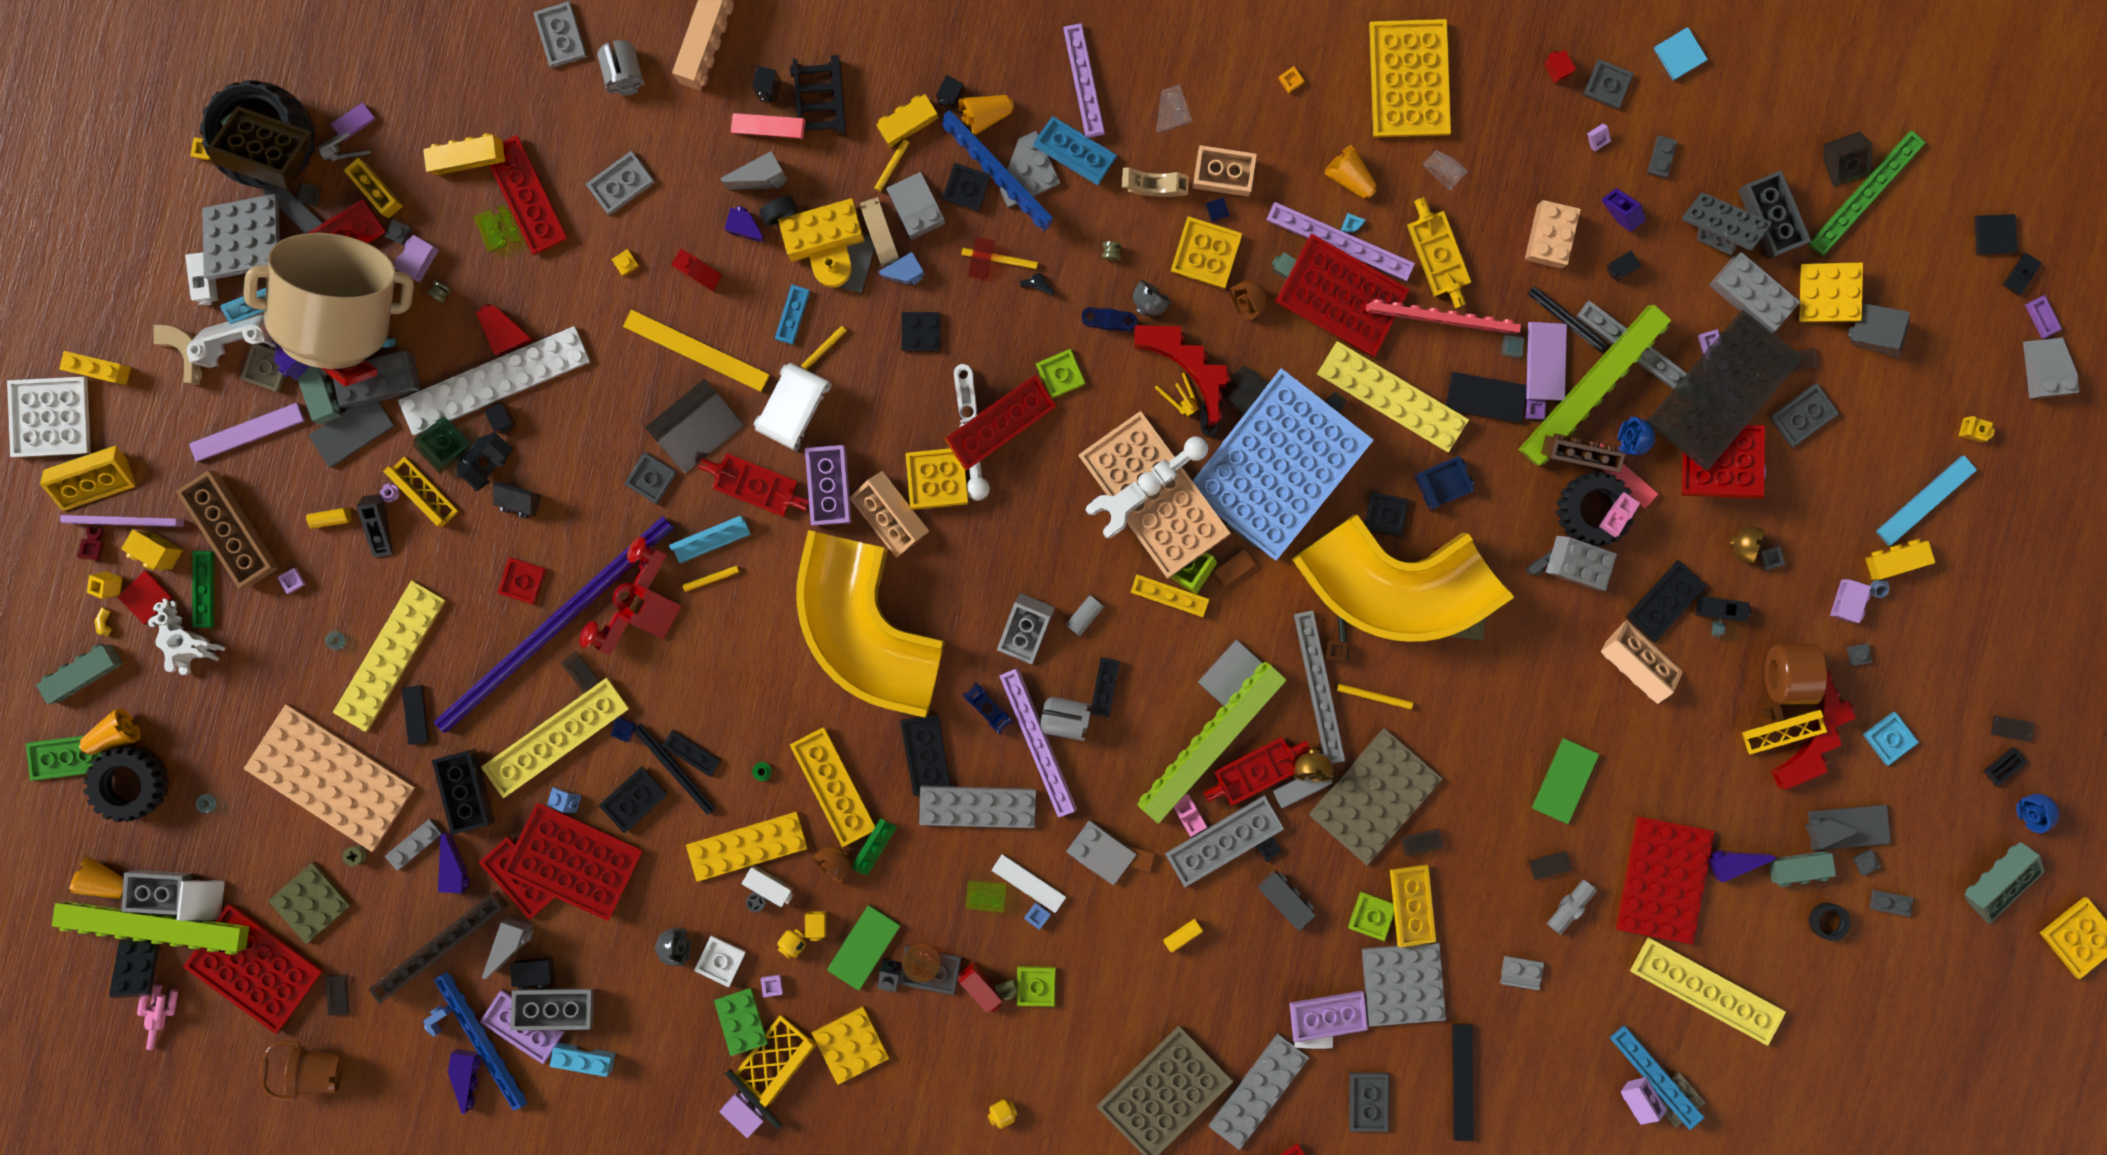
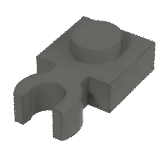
(1538, 566)

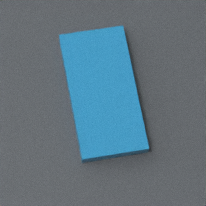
(1075, 150)

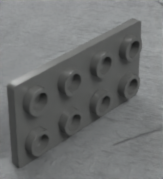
(1724, 224)

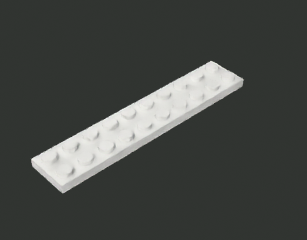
(495, 380)

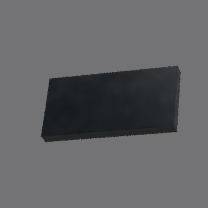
(1486, 397)
(1666, 601)
(925, 752)

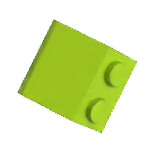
(1195, 573)

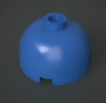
(1636, 436)
(2038, 812)

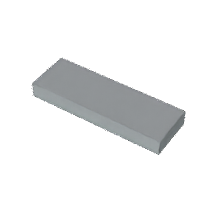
(1297, 790)

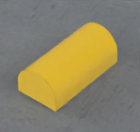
(329, 518)
(1183, 935)

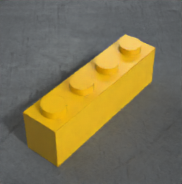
(464, 155)

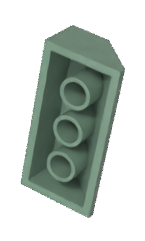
(2004, 882)

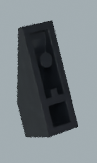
(375, 524)

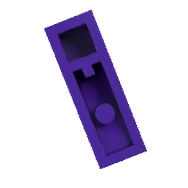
(1732, 864)
(452, 870)

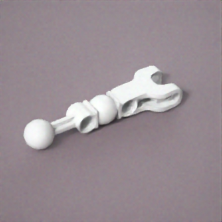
(1147, 485)
(977, 487)

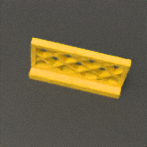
(789, 1068)

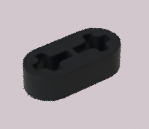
(1203, 422)

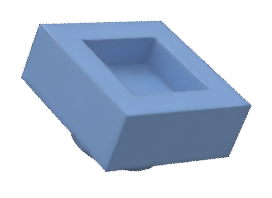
(1037, 915)

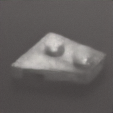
(1172, 110)

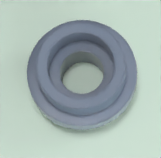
(1879, 588)

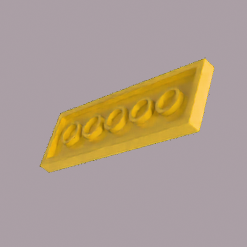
(833, 786)
(746, 846)

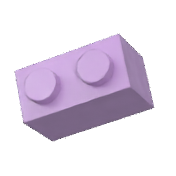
(415, 258)
(1851, 601)
(1643, 1101)
(742, 1114)

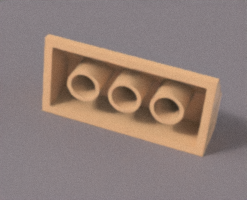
(889, 514)
(1642, 662)

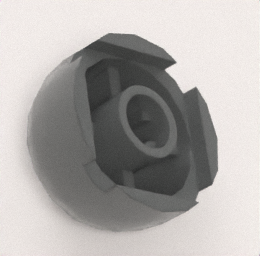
(1149, 300)
(673, 947)

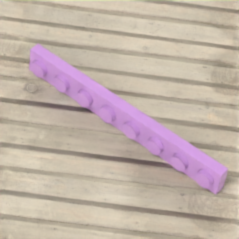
(1359, 249)
(1038, 742)

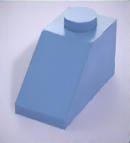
(904, 270)

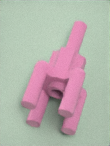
(156, 1012)

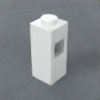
(201, 289)
(768, 886)

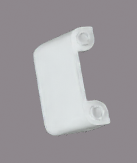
(209, 342)
(791, 406)

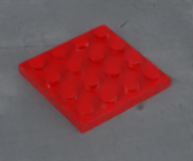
(1734, 474)

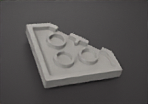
(1030, 169)

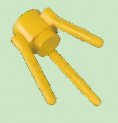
(1189, 404)

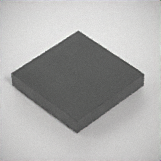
(1608, 84)
(650, 478)

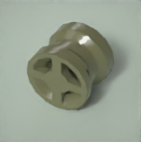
(1111, 251)
(438, 293)
(357, 852)

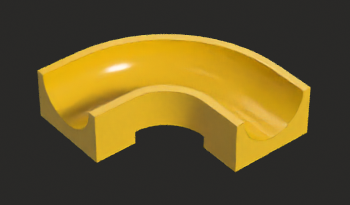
(1398, 597)
(851, 634)

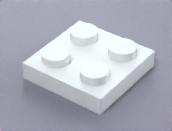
(720, 961)

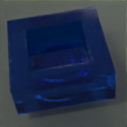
(1217, 209)
(623, 729)

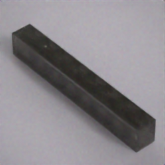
(438, 947)

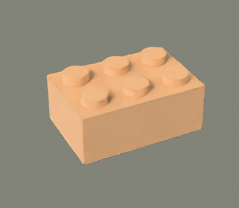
(1224, 171)
(1552, 234)

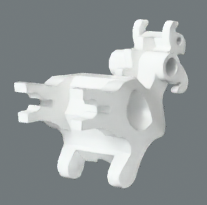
(178, 644)

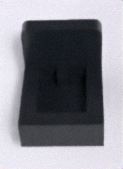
(889, 975)

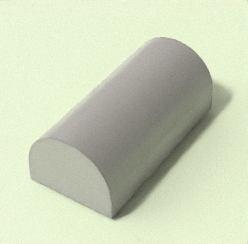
(1084, 615)

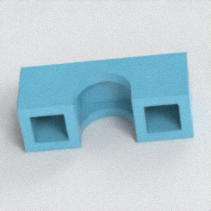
(570, 1058)

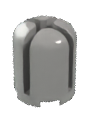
(620, 74)
(1065, 718)

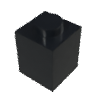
(949, 92)
(1623, 266)
(500, 419)

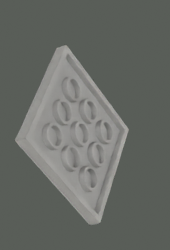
(239, 235)
(1403, 984)

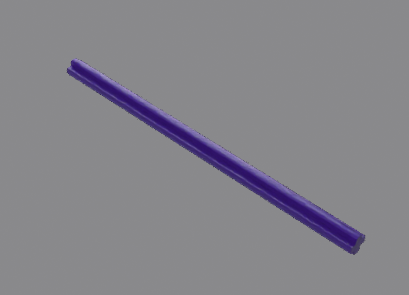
(547, 630)

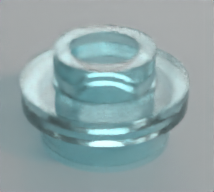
(1717, 628)
(330, 643)
(200, 803)

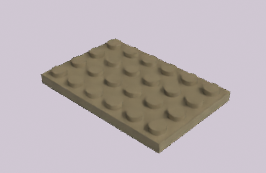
(1375, 796)
(1164, 1093)

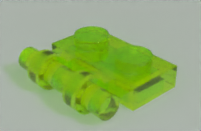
(490, 231)

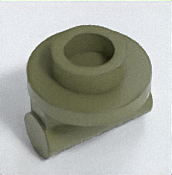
(1006, 990)

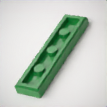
(202, 589)

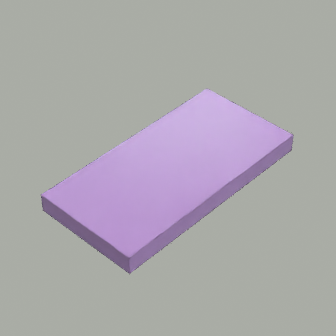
(1546, 361)
(1328, 1016)
(535, 1043)

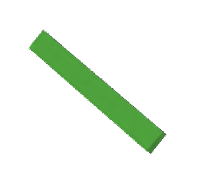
(1866, 193)

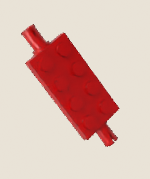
(754, 484)
(1256, 771)

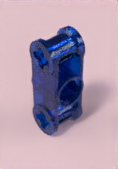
(1109, 319)
(997, 714)

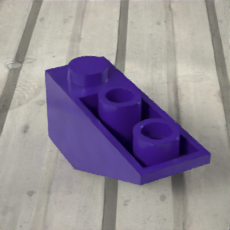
(462, 1074)

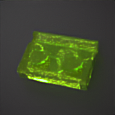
(985, 896)

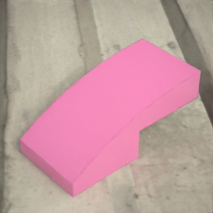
(1619, 514)
(1189, 816)

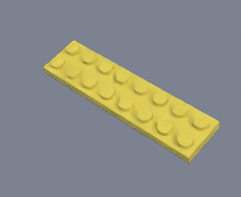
(1392, 396)
(389, 656)
(555, 737)
(1707, 991)

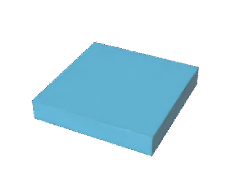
(1680, 53)
(1890, 738)

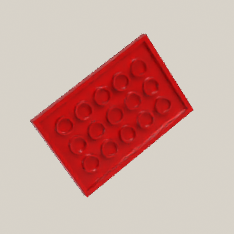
(1333, 294)
(572, 861)
(1665, 880)
(263, 979)

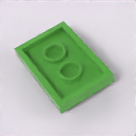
(741, 1021)

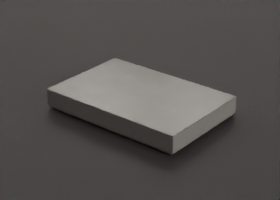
(560, 34)
(620, 183)
(1229, 672)

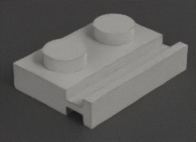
(1521, 972)

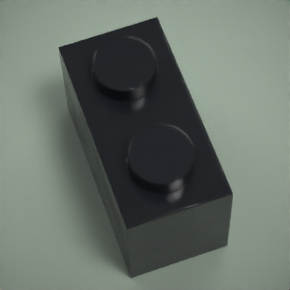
(766, 84)
(532, 972)

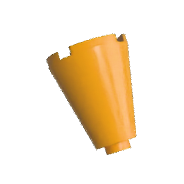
(984, 111)
(1351, 173)
(110, 733)
(96, 880)

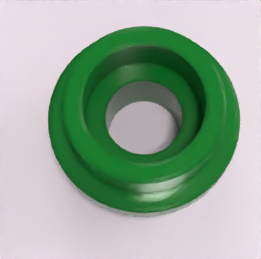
(768, 771)

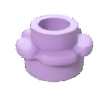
(394, 492)

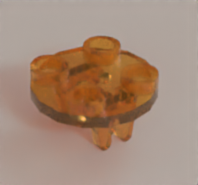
(925, 954)

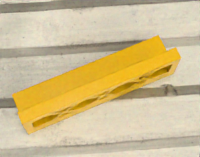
(414, 494)
(1777, 726)

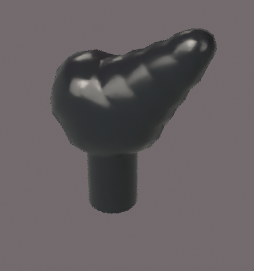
(1038, 283)

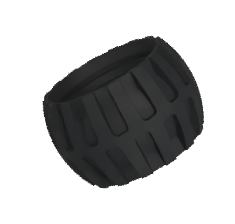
(252, 96)

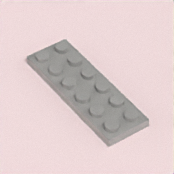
(977, 806)
(1224, 841)
(1258, 1091)

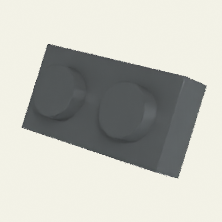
(1662, 157)
(1891, 903)

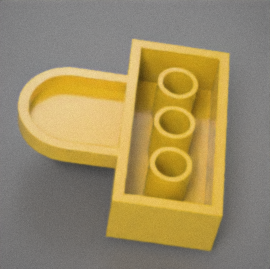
(824, 238)

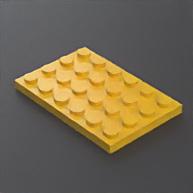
(1409, 78)

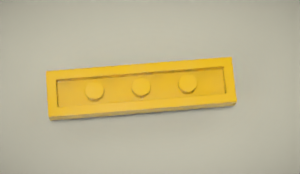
(1169, 595)

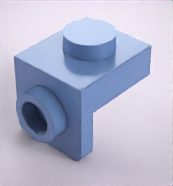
(563, 800)
(431, 1024)

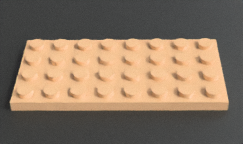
(1173, 523)
(329, 777)

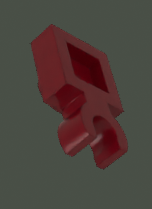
(91, 547)

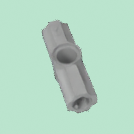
(1571, 907)

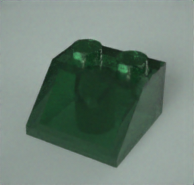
(441, 444)

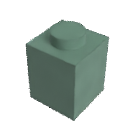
(1283, 265)

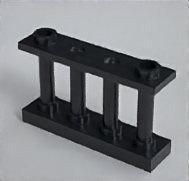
(834, 86)

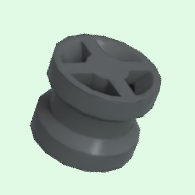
(753, 902)

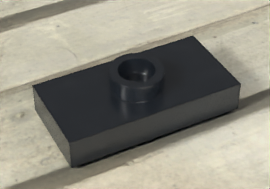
(2022, 274)

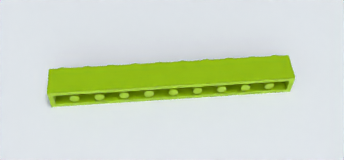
(1598, 381)
(1211, 742)
(150, 926)

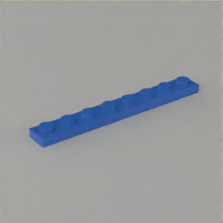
(1000, 174)
(482, 1044)

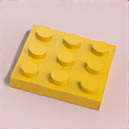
(1206, 252)
(1831, 292)
(935, 479)
(2079, 937)
(850, 1045)

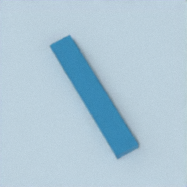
(1658, 1078)

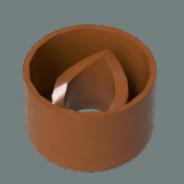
(1795, 673)

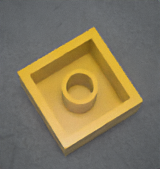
(151, 550)

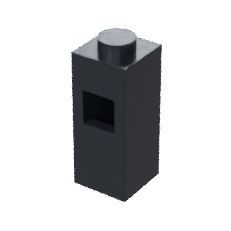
(1723, 608)

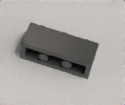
(1287, 900)

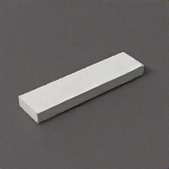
(1028, 883)

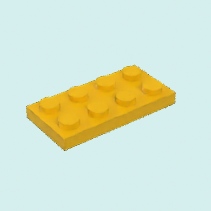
(1413, 905)

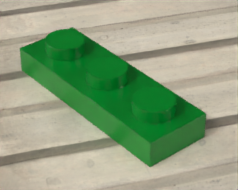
(874, 847)

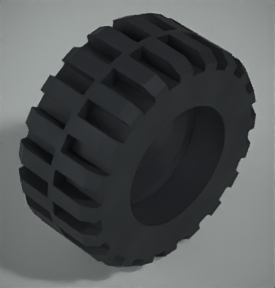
(1570, 504)
(103, 795)

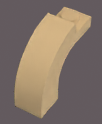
(1155, 184)
(879, 231)
(173, 337)

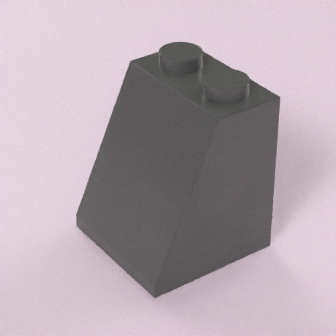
(1881, 330)

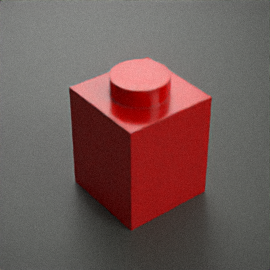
(1559, 65)

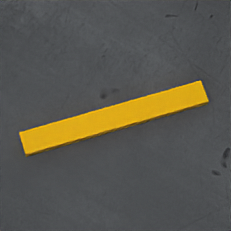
(696, 350)

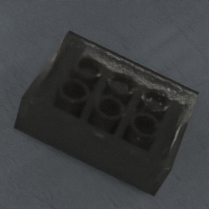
(694, 425)

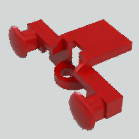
(655, 614)

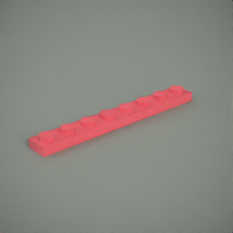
(1450, 318)

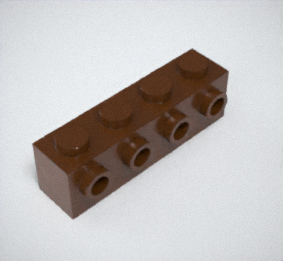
(1583, 453)

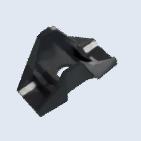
(490, 447)

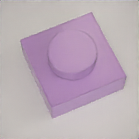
(1599, 137)
(291, 580)
(771, 985)

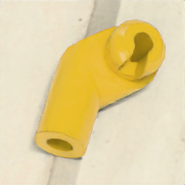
(100, 622)

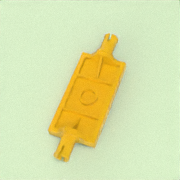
(1439, 253)

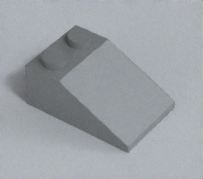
(758, 174)
(916, 205)
(2049, 368)
(1025, 628)
(1101, 852)
(511, 936)

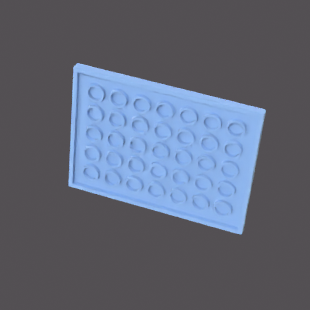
(1280, 464)

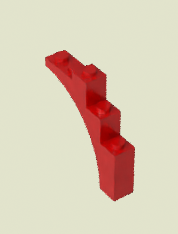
(1209, 378)
(1808, 761)

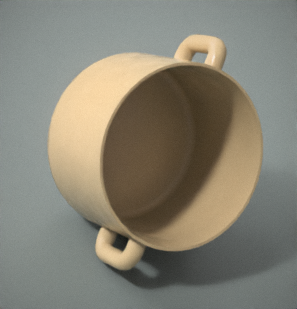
(328, 298)

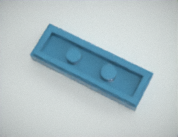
(792, 314)

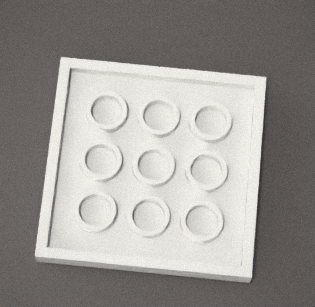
(48, 417)

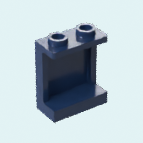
(1444, 482)

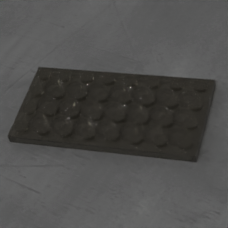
(1724, 389)

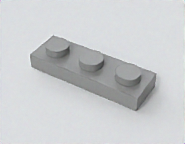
(414, 844)

